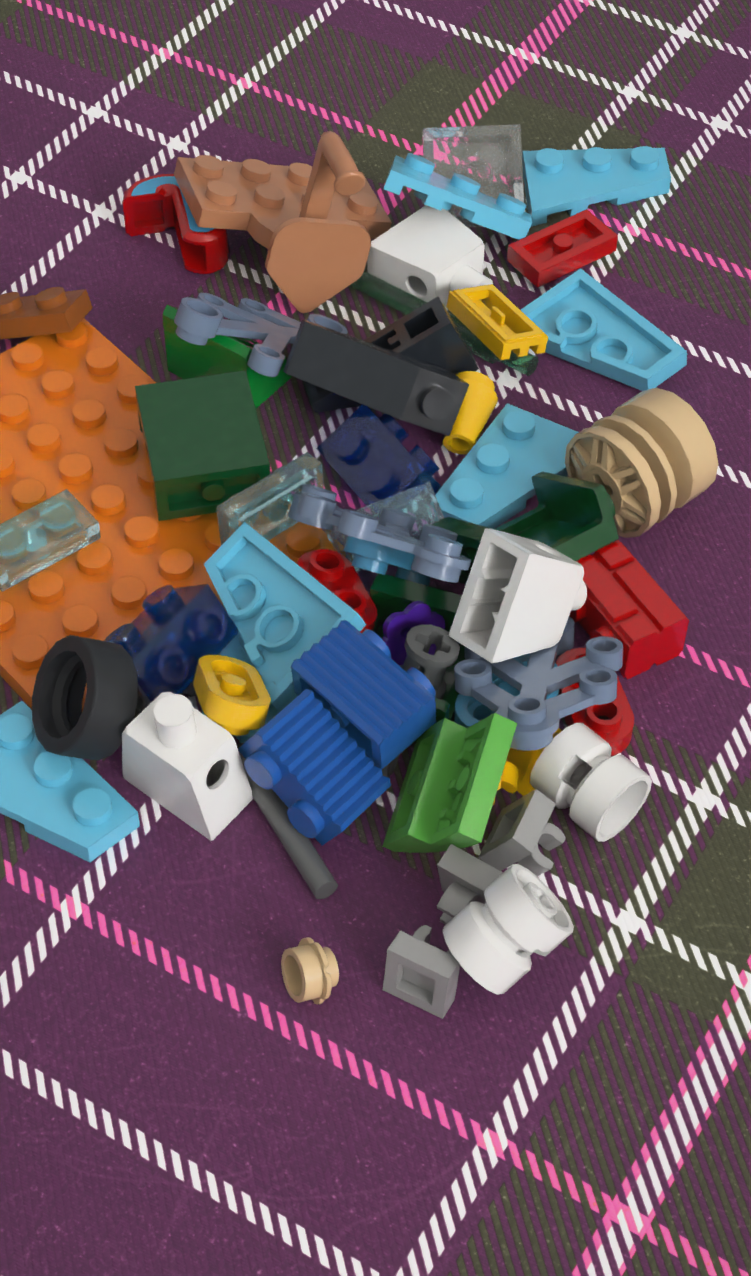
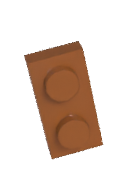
(42, 313)

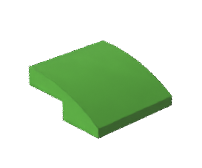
(450, 786)

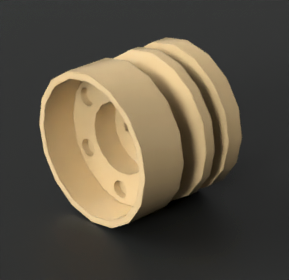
(647, 457)

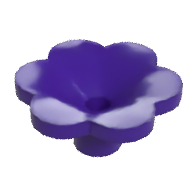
(400, 623)

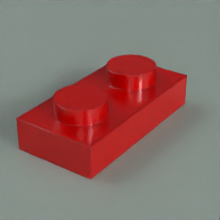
(562, 248)

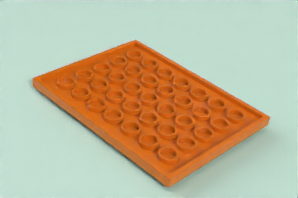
(77, 428)

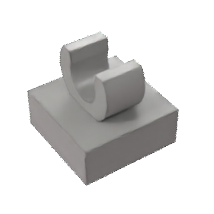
(519, 832)
(463, 881)
(421, 972)

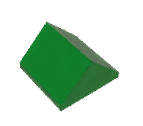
(218, 356)

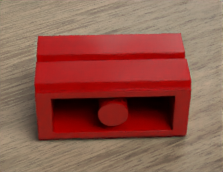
(630, 607)

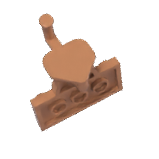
(307, 216)

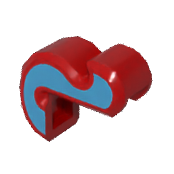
(159, 204)

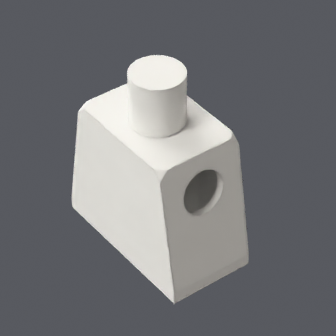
(429, 255)
(516, 597)
(186, 764)

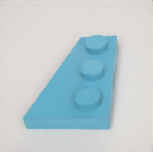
(604, 333)
(499, 468)

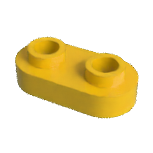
(231, 693)

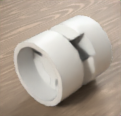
(598, 788)
(499, 936)

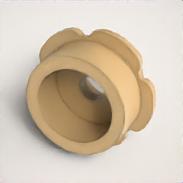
(309, 971)

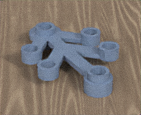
(205, 319)
(435, 551)
(534, 714)

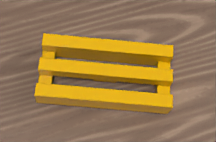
(496, 321)

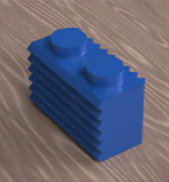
(367, 691)
(313, 768)

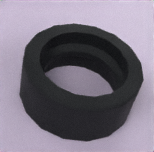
(108, 701)

